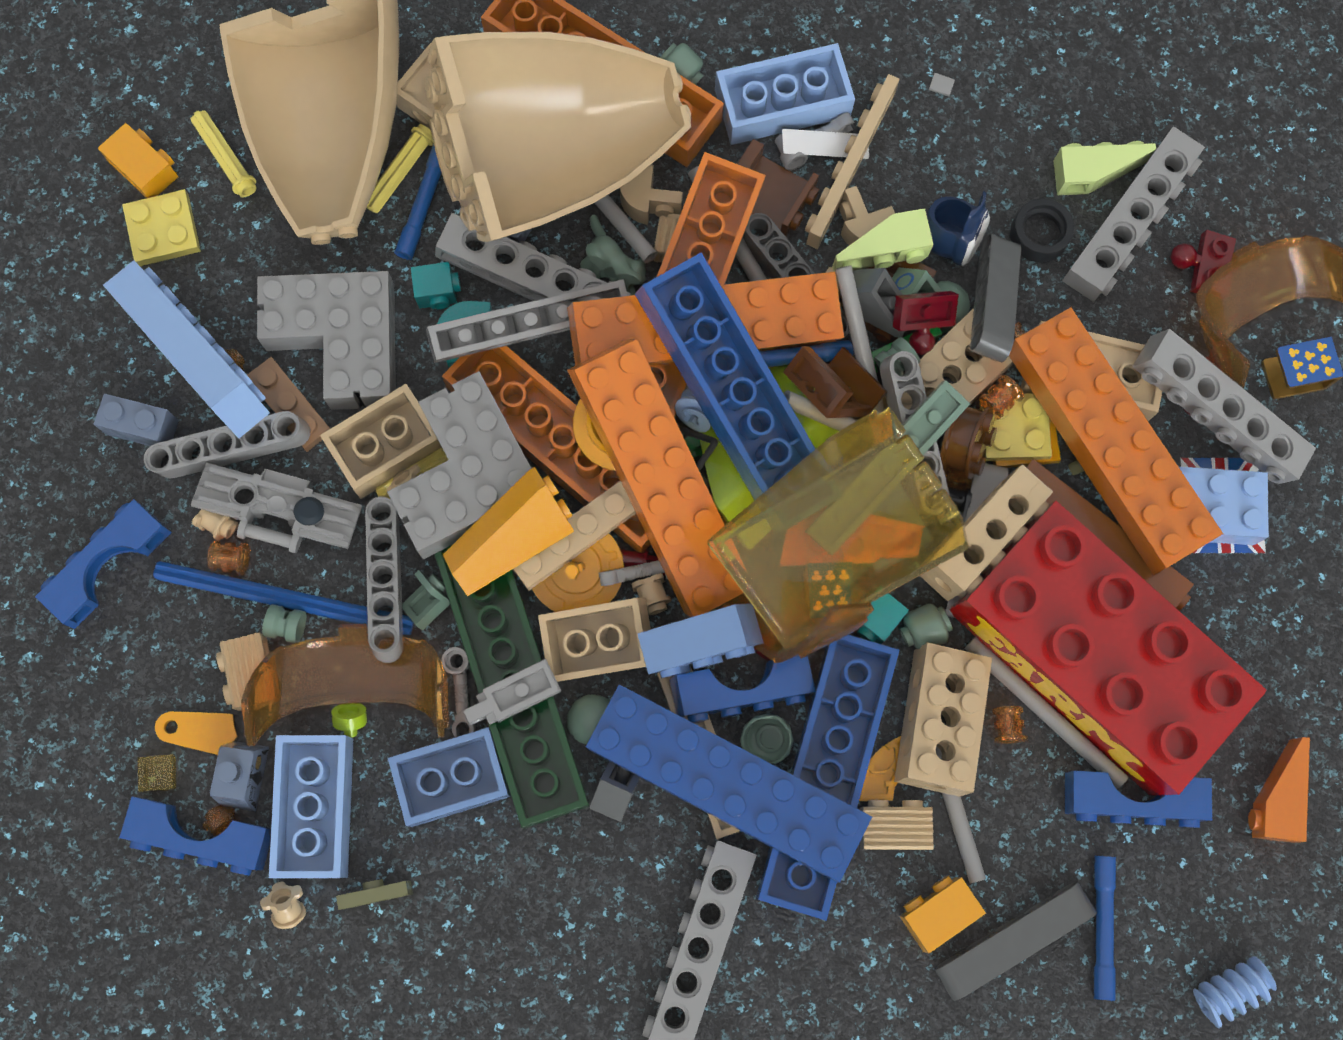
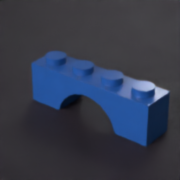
(72, 591)
(701, 694)
(1095, 795)
(156, 824)

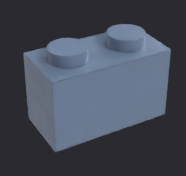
(135, 421)

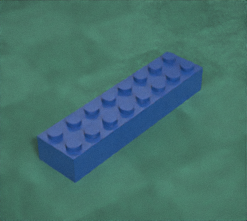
(725, 373)
(833, 757)
(729, 783)

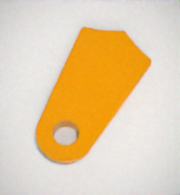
(198, 730)

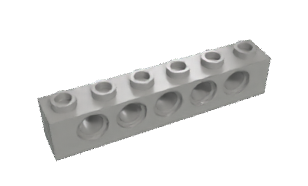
(1174, 151)
(512, 276)
(512, 323)
(1223, 407)
(739, 866)

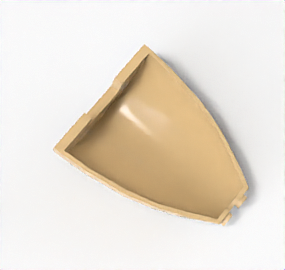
(317, 106)
(545, 123)

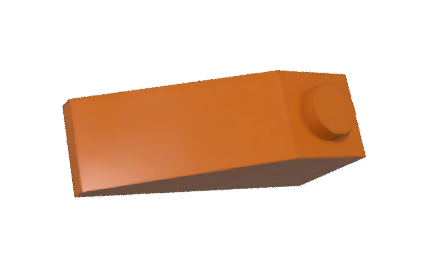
(1283, 801)

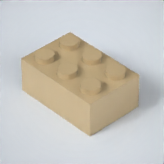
(381, 440)
(594, 638)

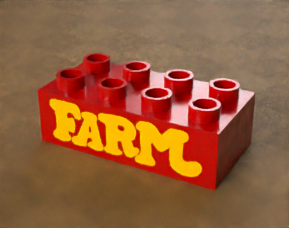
(1109, 652)

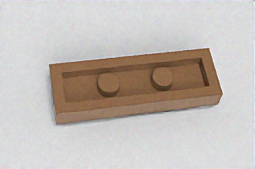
(284, 396)

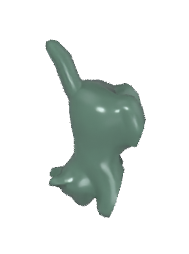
(609, 261)

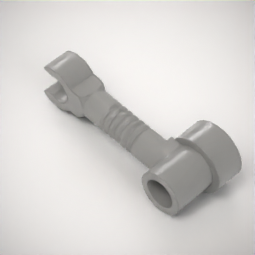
(793, 161)
(629, 573)
(460, 682)

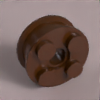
(967, 441)

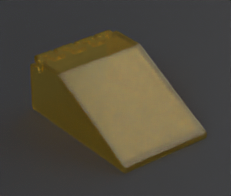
(841, 528)

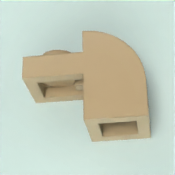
(640, 199)
(856, 217)

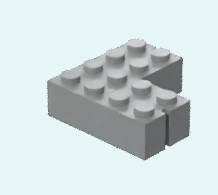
(344, 316)
(479, 468)

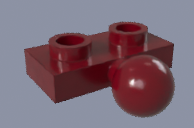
(1213, 252)
(924, 312)

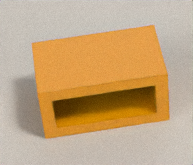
(138, 162)
(941, 913)

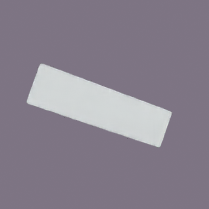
(816, 143)

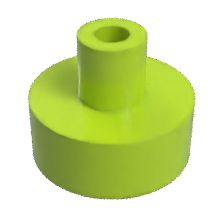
(349, 718)

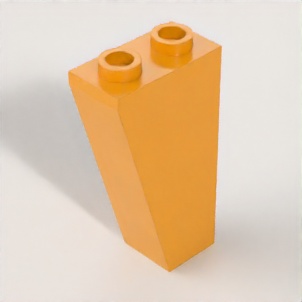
(509, 532)

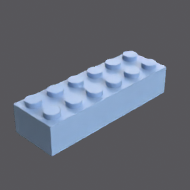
(189, 347)

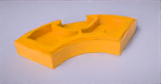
(881, 772)

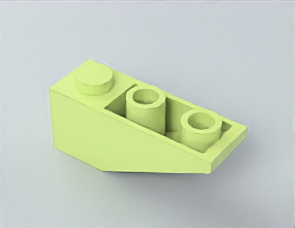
(1088, 168)
(896, 239)

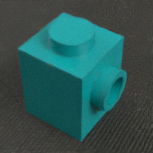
(435, 285)
(883, 619)

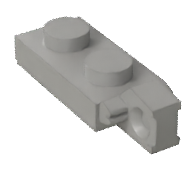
(514, 694)

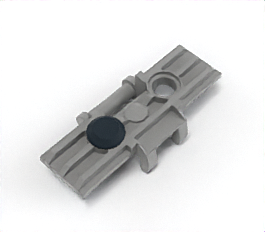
(278, 495)

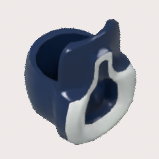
(957, 227)

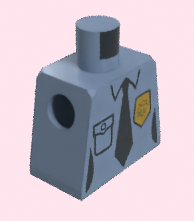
(239, 775)

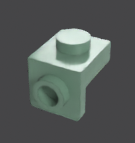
(426, 601)

